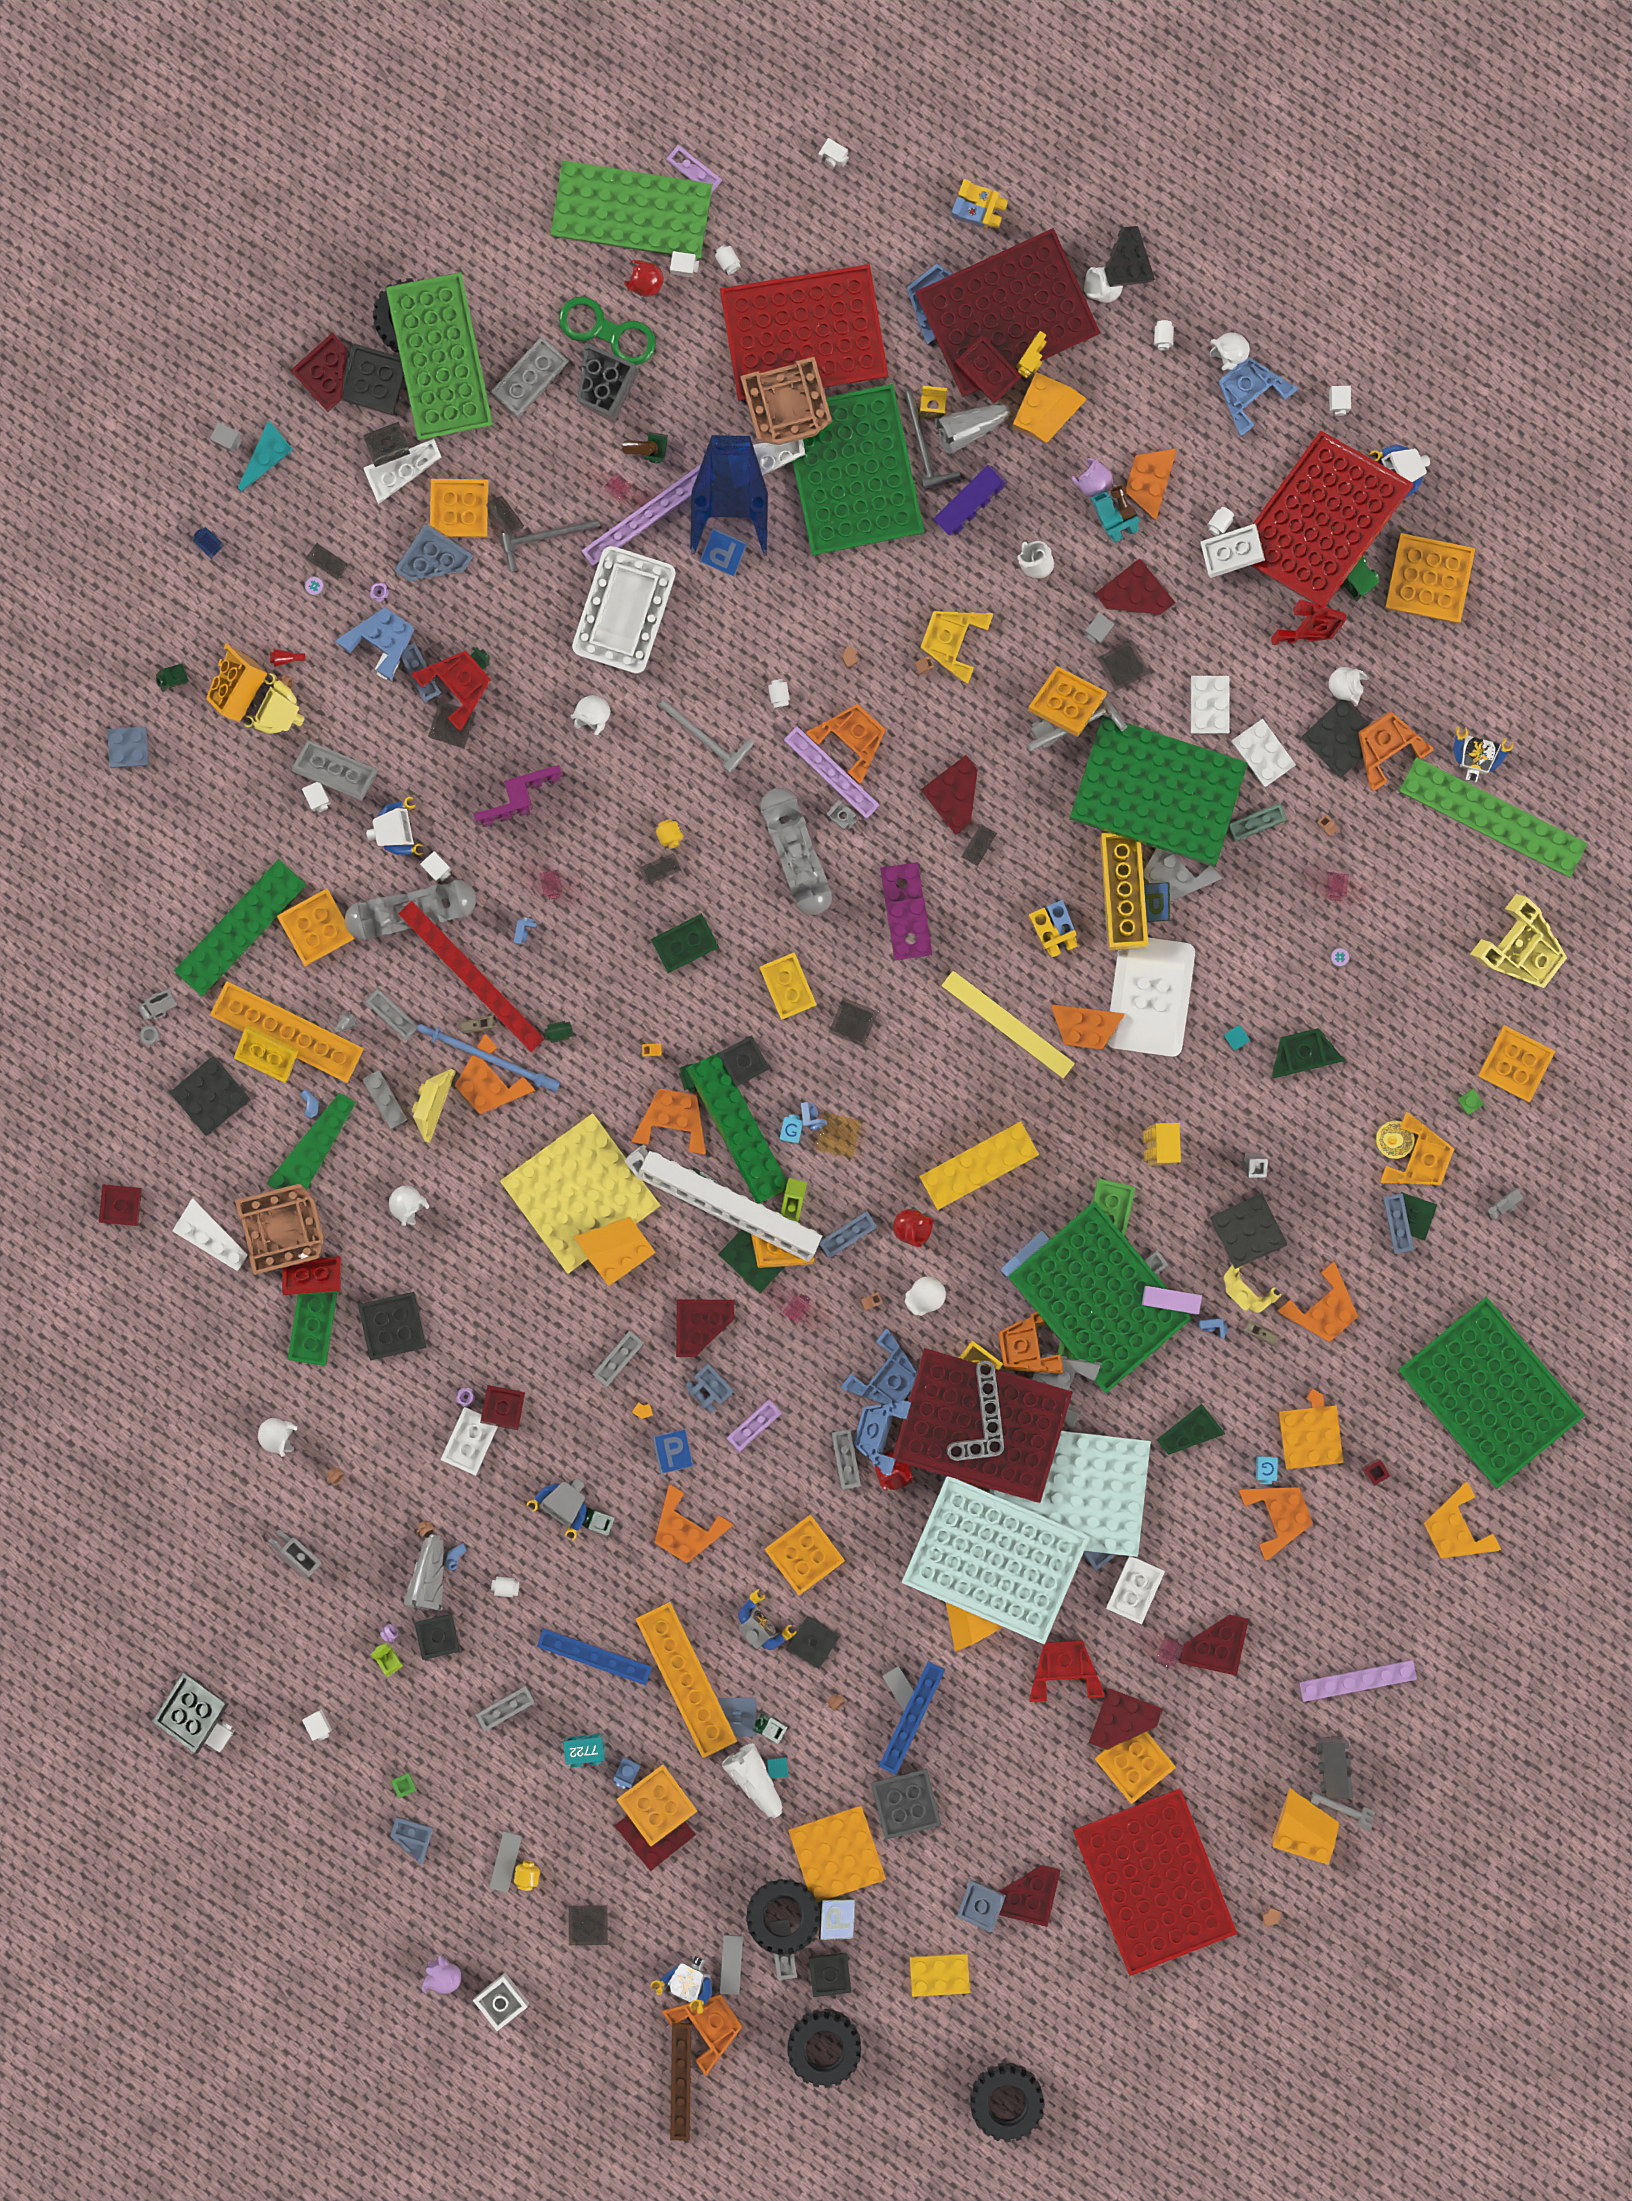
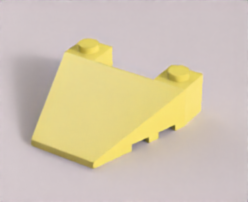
(1527, 949)

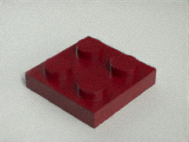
(120, 1205)
(502, 1407)

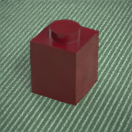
(1375, 1472)

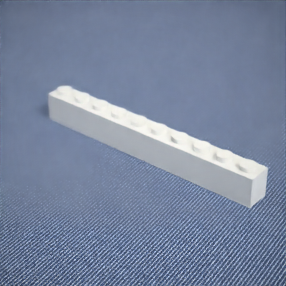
(729, 1206)

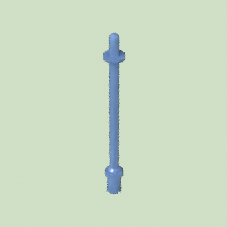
(539, 1079)

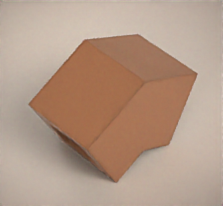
(849, 656)
(924, 665)
(1327, 825)
(871, 1301)
(1271, 1917)

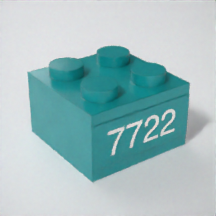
(584, 1750)

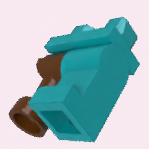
(1118, 518)

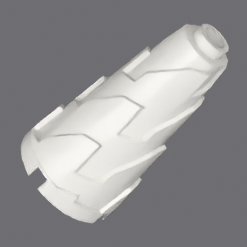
(750, 1774)

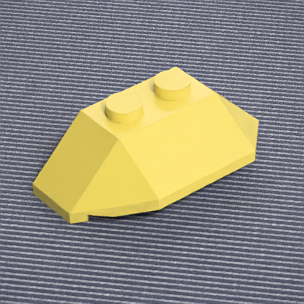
(431, 1102)

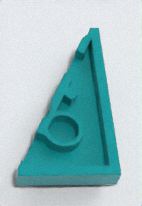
(268, 453)

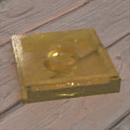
(839, 1135)

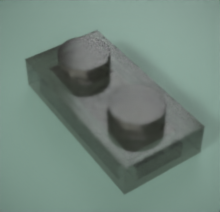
(505, 515)
(327, 561)
(979, 845)
(660, 869)

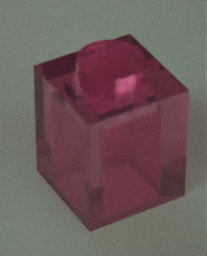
(618, 487)
(551, 884)
(1336, 886)
(797, 1308)
(1169, 1652)

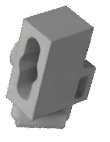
(158, 1005)
(346, 1022)
(1506, 1204)

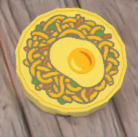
(1394, 1141)

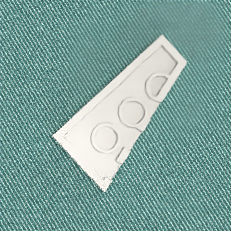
(774, 456)
(395, 474)
(207, 1234)

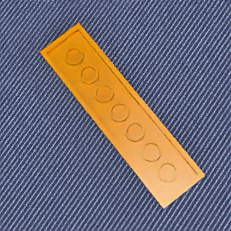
(314, 1043)
(686, 1679)

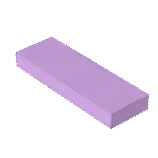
(696, 171)
(1171, 1300)
(754, 1425)

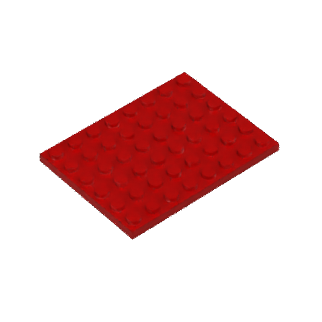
(805, 317)
(1326, 517)
(1154, 1881)

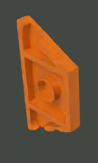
(1149, 479)
(1086, 1026)

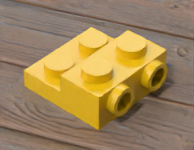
(1030, 360)

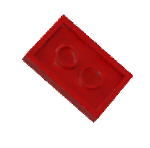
(312, 1276)

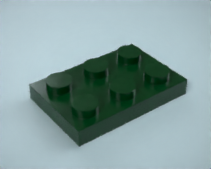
(684, 943)
(741, 1257)

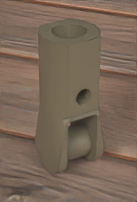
(475, 1025)
(1263, 1334)

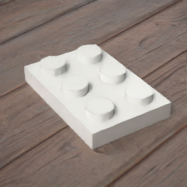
(1232, 550)
(1209, 704)
(1263, 753)
(469, 1442)
(1135, 1589)

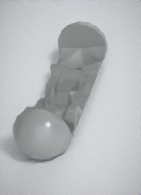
(796, 852)
(381, 915)

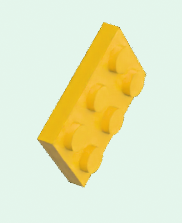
(788, 986)
(266, 1054)
(939, 1975)

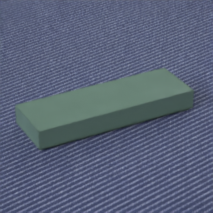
(1257, 822)

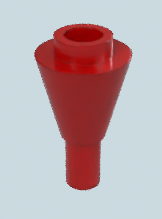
(282, 657)

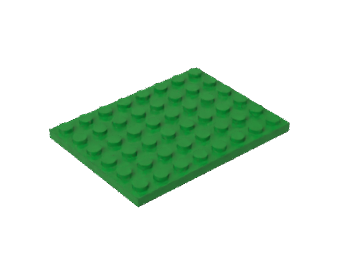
(858, 475)
(1159, 791)
(1091, 1296)
(1491, 1392)

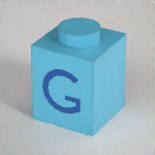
(791, 1129)
(1266, 1469)

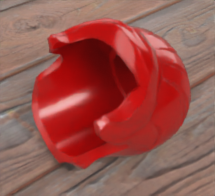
(646, 279)
(912, 1227)
(899, 1477)

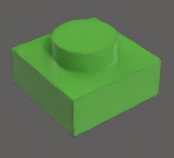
(1470, 1101)
(404, 1785)

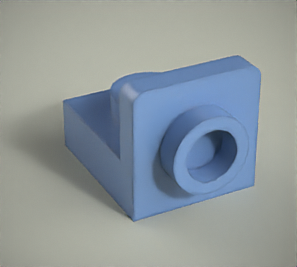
(521, 934)
(809, 1115)
(1210, 1324)
(626, 1773)

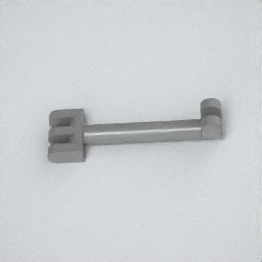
(1365, 1816)

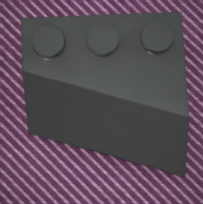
(605, 382)
(1333, 1766)

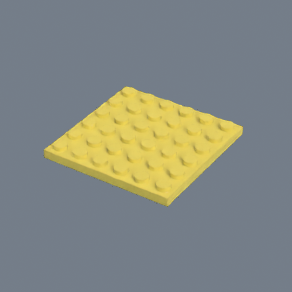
(577, 1188)

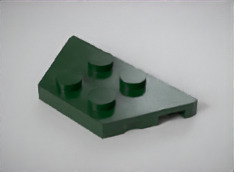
(1304, 1052)

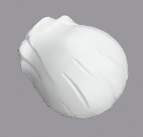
(1098, 288)
(1231, 348)
(1043, 562)
(1346, 684)
(592, 711)
(404, 1204)
(925, 1296)
(274, 1436)

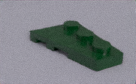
(1189, 1431)

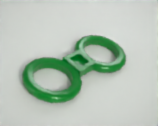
(606, 330)

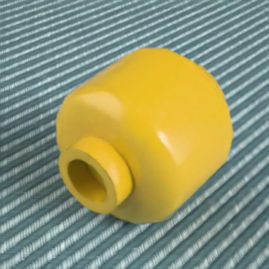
(669, 833)
(526, 1875)

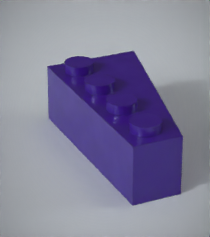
(970, 500)

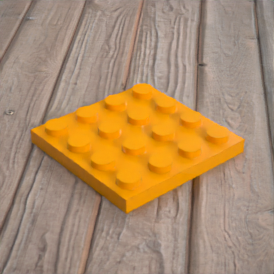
(1429, 578)
(837, 1854)

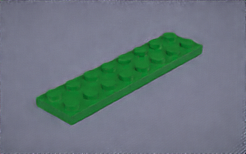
(240, 927)
(738, 1128)

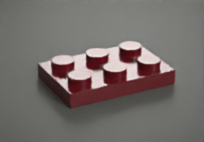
(988, 369)

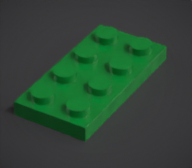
(312, 1327)

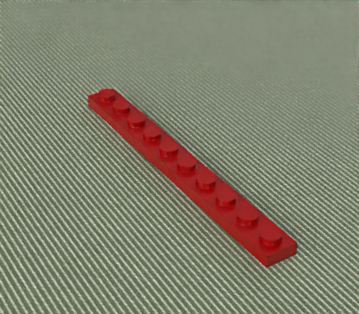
(471, 976)

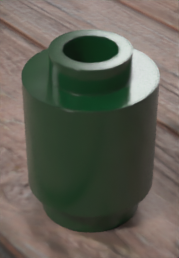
(559, 1031)
(686, 1080)

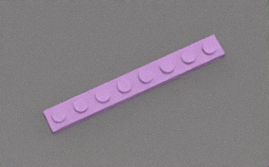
(642, 517)

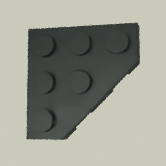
(1128, 260)

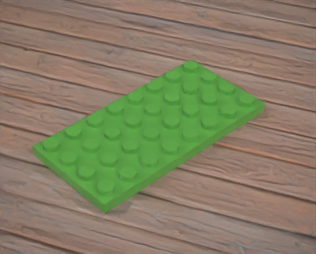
(631, 209)
(439, 355)

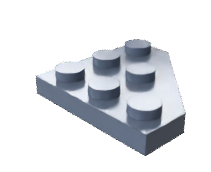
(432, 556)

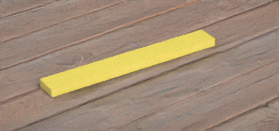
(1008, 1024)

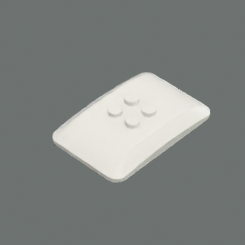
(624, 609)
(1154, 995)

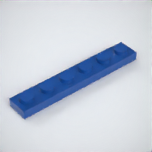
(594, 1656)
(912, 1717)

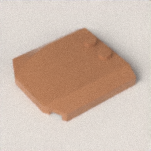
(787, 402)
(281, 1228)

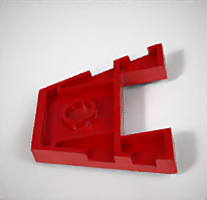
(1317, 626)
(463, 678)
(1064, 1661)

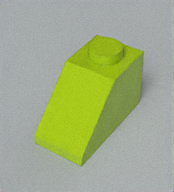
(793, 1199)

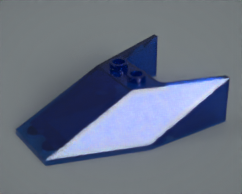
(729, 487)

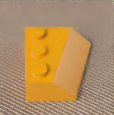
(1046, 408)
(236, 684)
(615, 1248)
(968, 1627)
(1305, 1829)

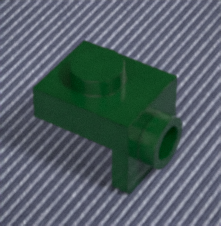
(661, 441)
(171, 677)

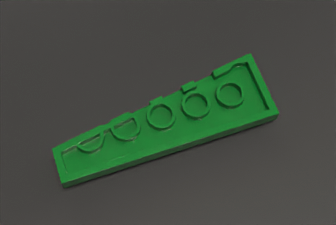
(311, 1151)

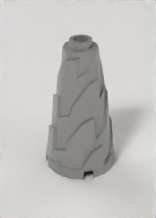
(966, 426)
(426, 1585)

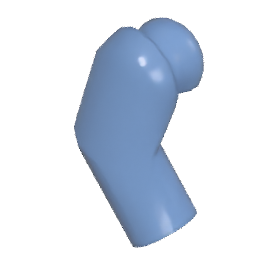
(312, 1103)
(453, 1555)

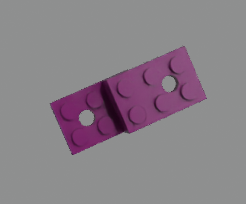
(519, 796)
(906, 911)

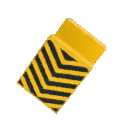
(933, 393)

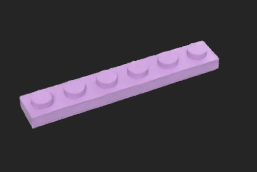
(831, 772)
(1357, 1680)

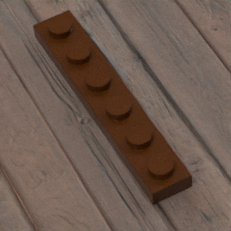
(680, 2081)

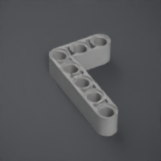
(995, 1417)

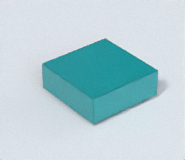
(1236, 1037)
(777, 1767)

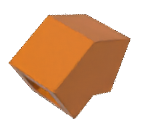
(1315, 1398)

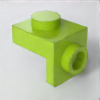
(387, 1659)

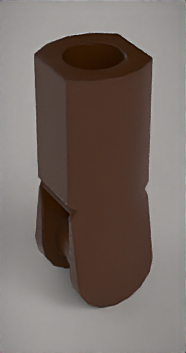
(639, 447)

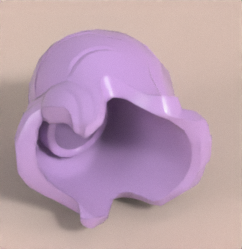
(1095, 479)
(442, 1976)

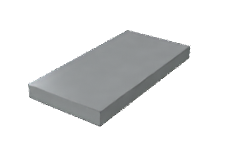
(529, 377)
(334, 770)

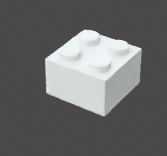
(501, 2001)

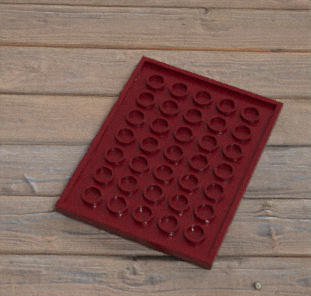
(1009, 304)
(948, 1411)

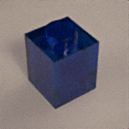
(207, 542)

